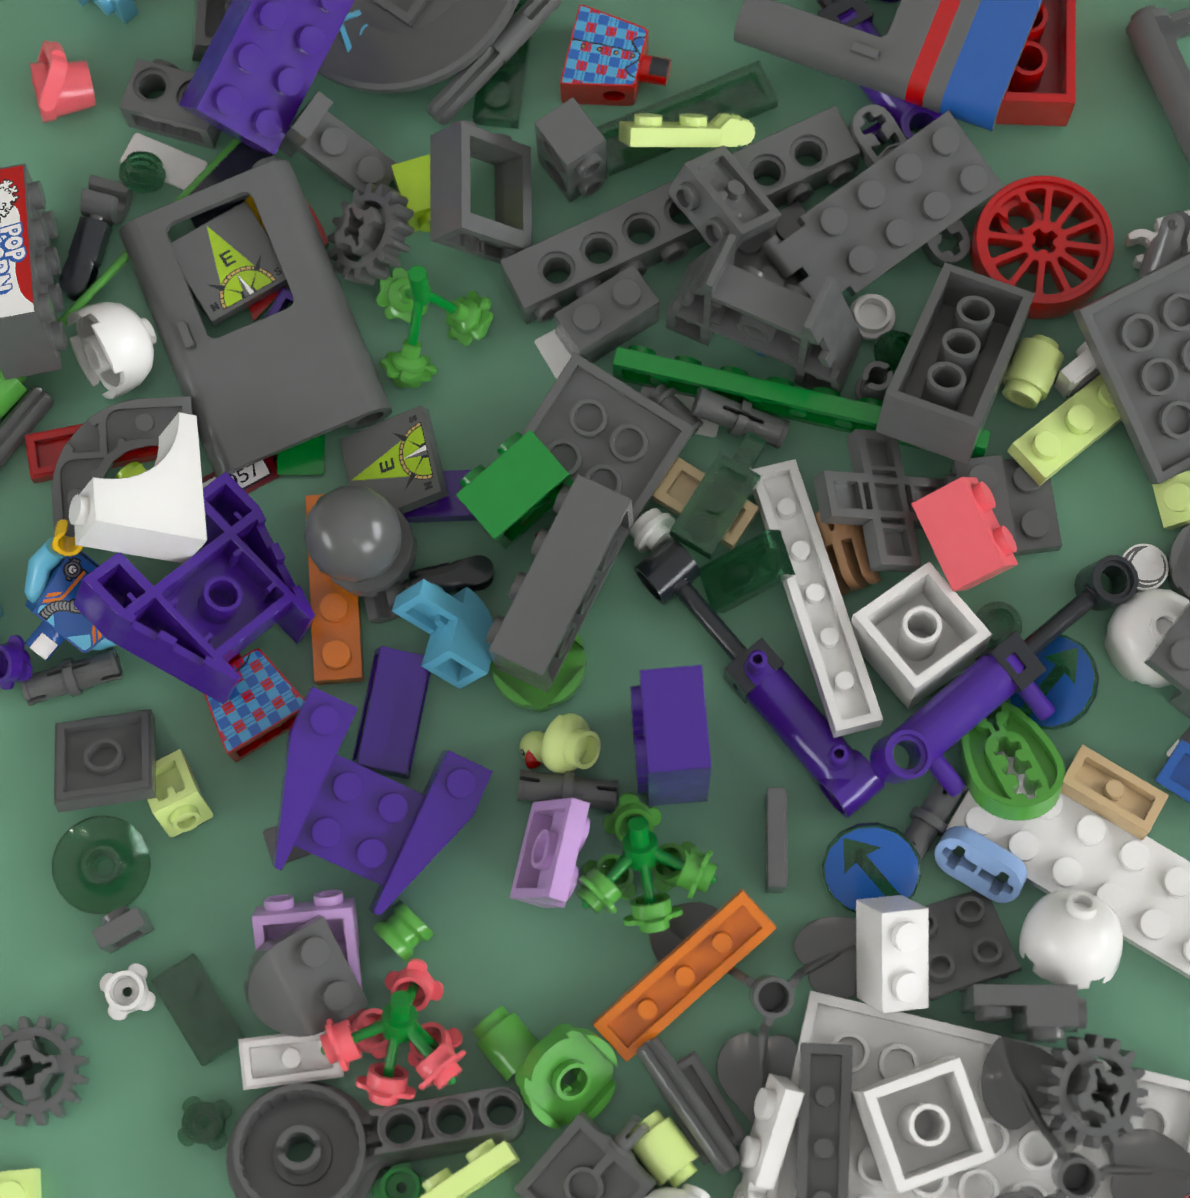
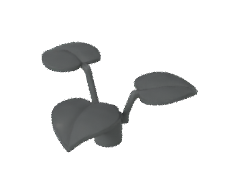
(746, 1060)
(1144, 1161)

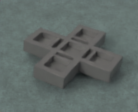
(877, 499)

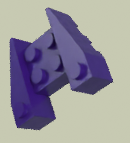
(207, 604)
(363, 816)

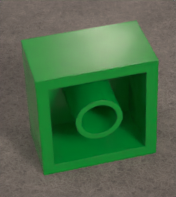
(514, 488)

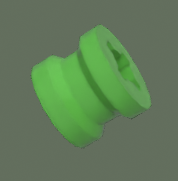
(403, 931)

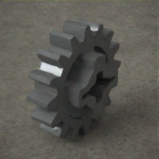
(370, 234)
(38, 1091)
(1099, 1094)

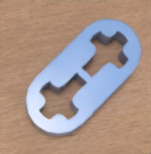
(980, 864)

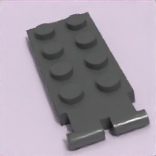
(887, 210)

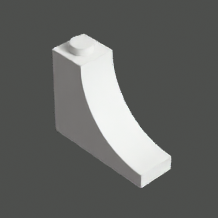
(152, 512)

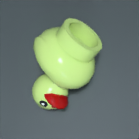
(563, 746)

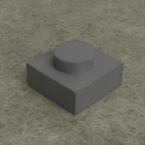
(122, 928)

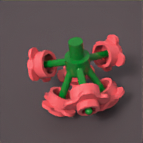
(382, 1032)

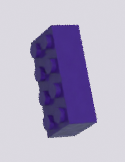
(263, 66)
(671, 735)

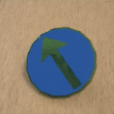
(1067, 683)
(870, 863)

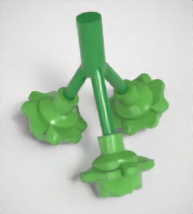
(406, 298)

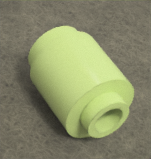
(1032, 371)
(665, 1151)

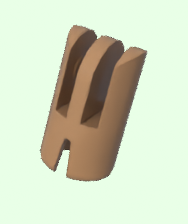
(847, 555)

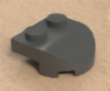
(302, 981)

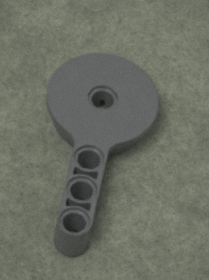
(348, 1140)

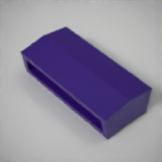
(392, 712)

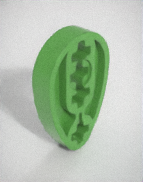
(1033, 755)

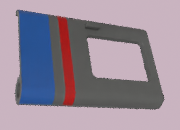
(933, 56)

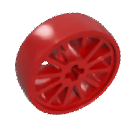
(1019, 200)

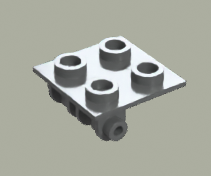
(966, 944)

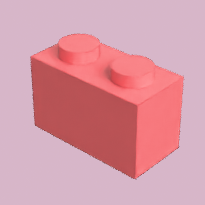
(966, 532)

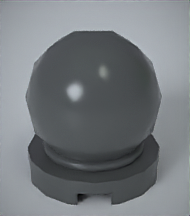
(360, 540)

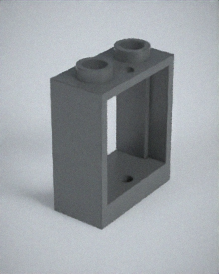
(450, 206)

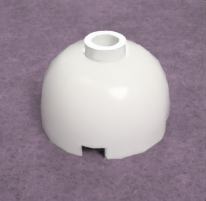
(113, 346)
(1136, 631)
(1072, 938)

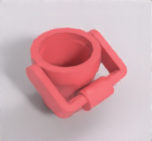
(59, 84)

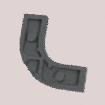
(106, 439)

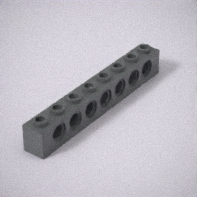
(525, 272)

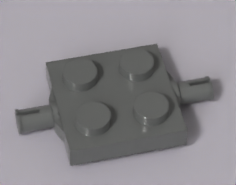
(590, 1164)

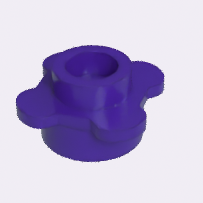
(14, 662)

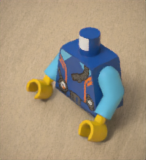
(51, 589)

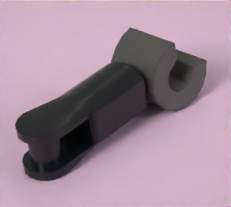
(100, 203)
(470, 572)

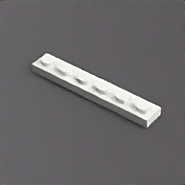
(817, 603)

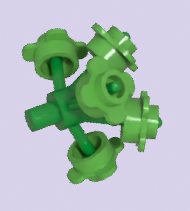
(670, 863)

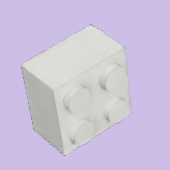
(919, 635)
(923, 1124)

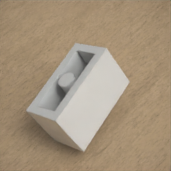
(892, 953)

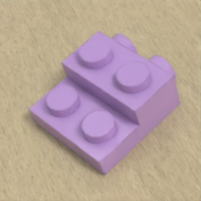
(550, 851)
(283, 915)

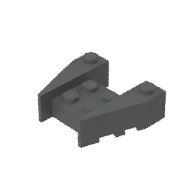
(772, 319)

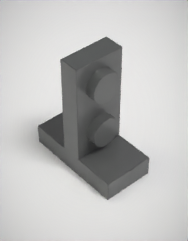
(336, 147)

